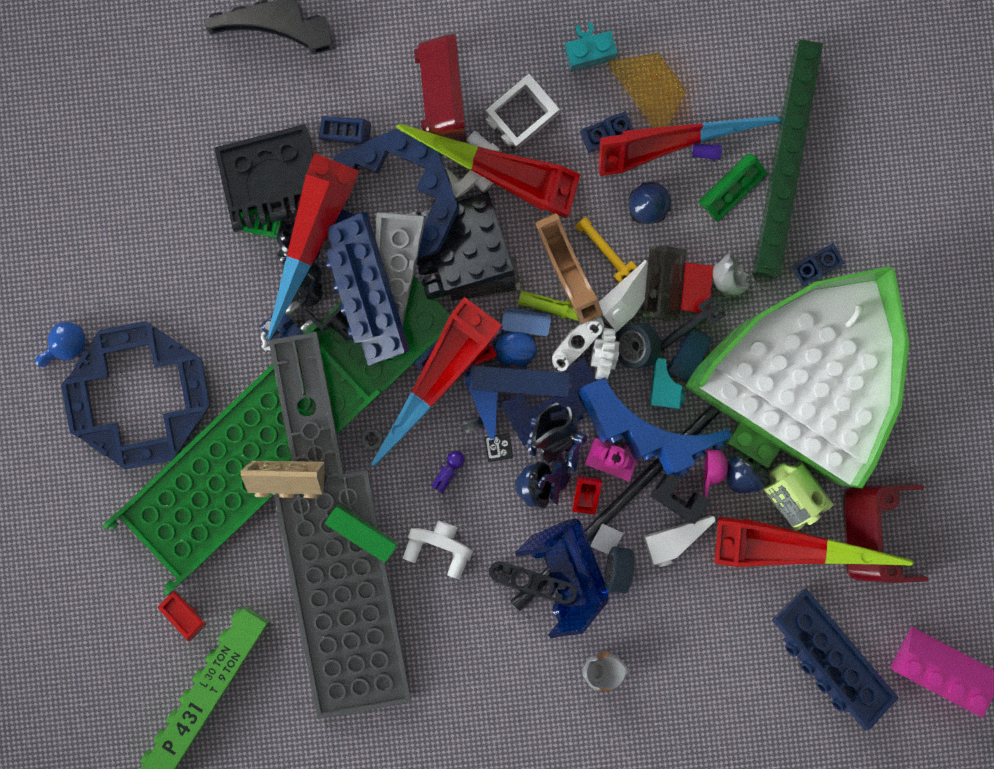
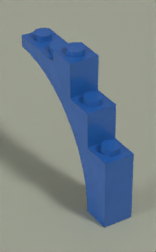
(614, 421)

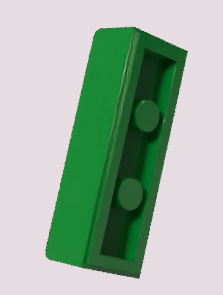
(733, 187)
(361, 533)

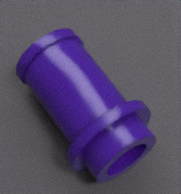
(707, 151)

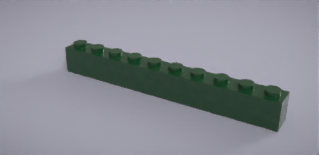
(787, 159)

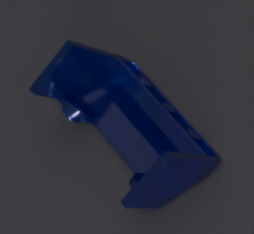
(572, 561)

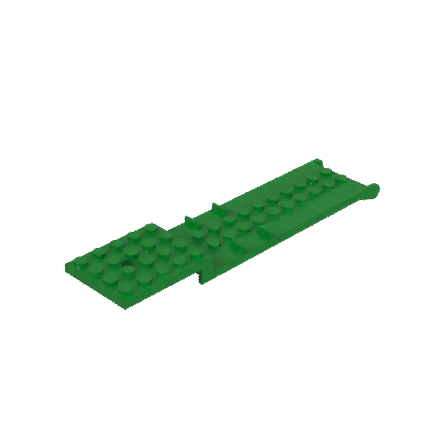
(201, 492)

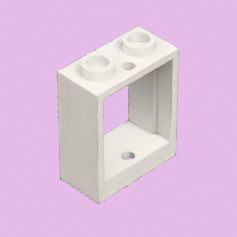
(538, 95)

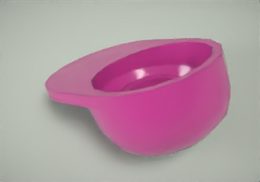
(714, 469)

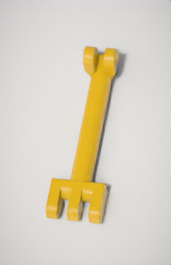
(623, 270)

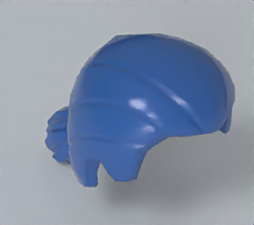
(64, 342)

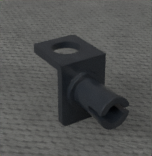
(335, 321)

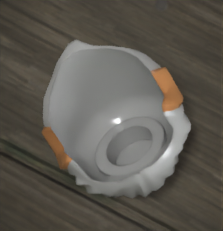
(604, 671)

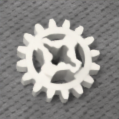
(605, 353)

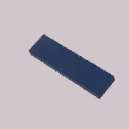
(521, 381)

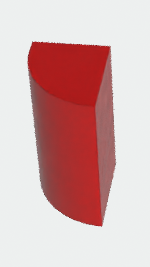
(696, 286)

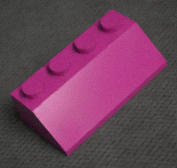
(945, 671)

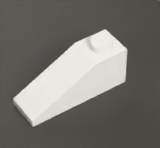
(625, 298)
(673, 541)

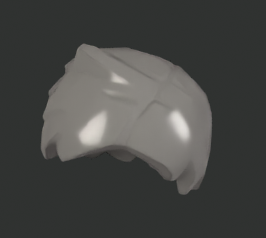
(729, 277)

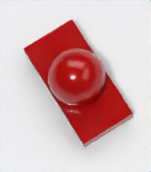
(182, 615)

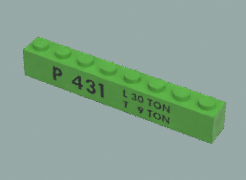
(207, 690)

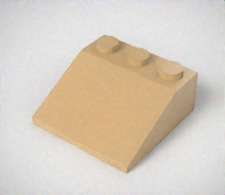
(284, 478)

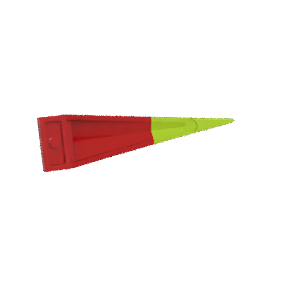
(535, 181)
(761, 544)

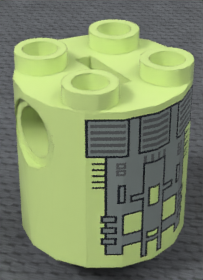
(797, 494)

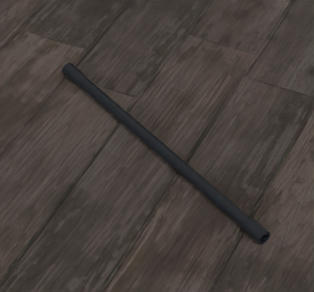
(624, 498)

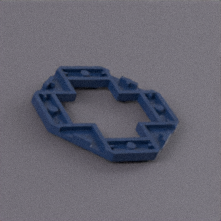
(433, 182)
(94, 366)

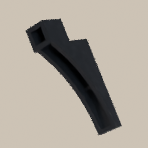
(277, 18)

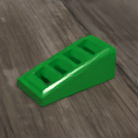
(276, 226)

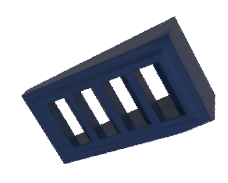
(359, 133)

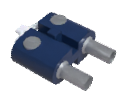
(286, 326)

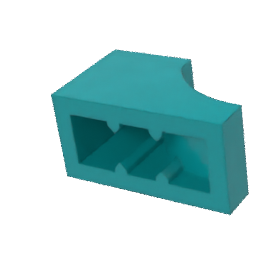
(663, 389)

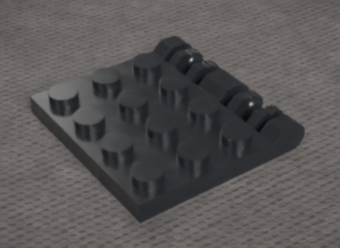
(264, 174)
(471, 252)

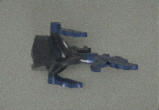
(553, 438)

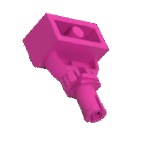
(611, 459)

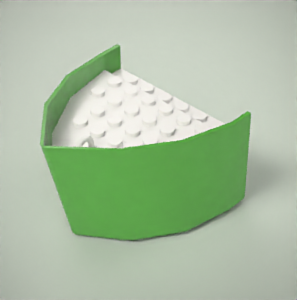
(815, 376)

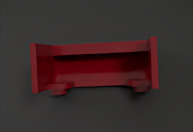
(441, 87)
(864, 529)

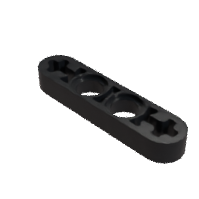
(533, 583)

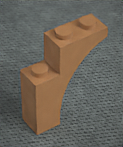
(568, 269)

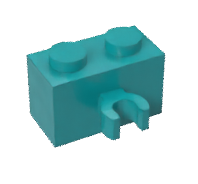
(590, 49)

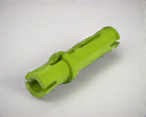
(547, 305)

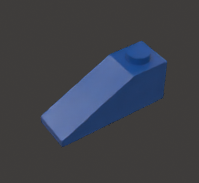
(485, 402)

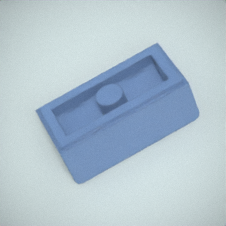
(526, 321)

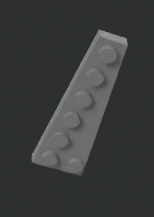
(399, 244)

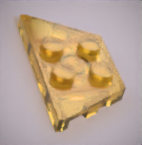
(650, 86)

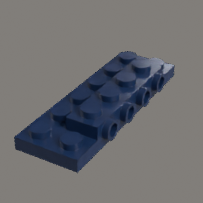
(365, 290)
(833, 660)

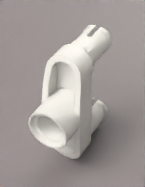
(462, 186)
(568, 352)
(441, 537)

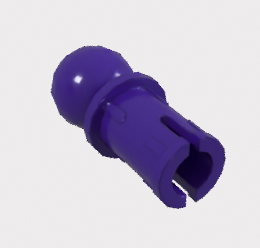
(454, 461)

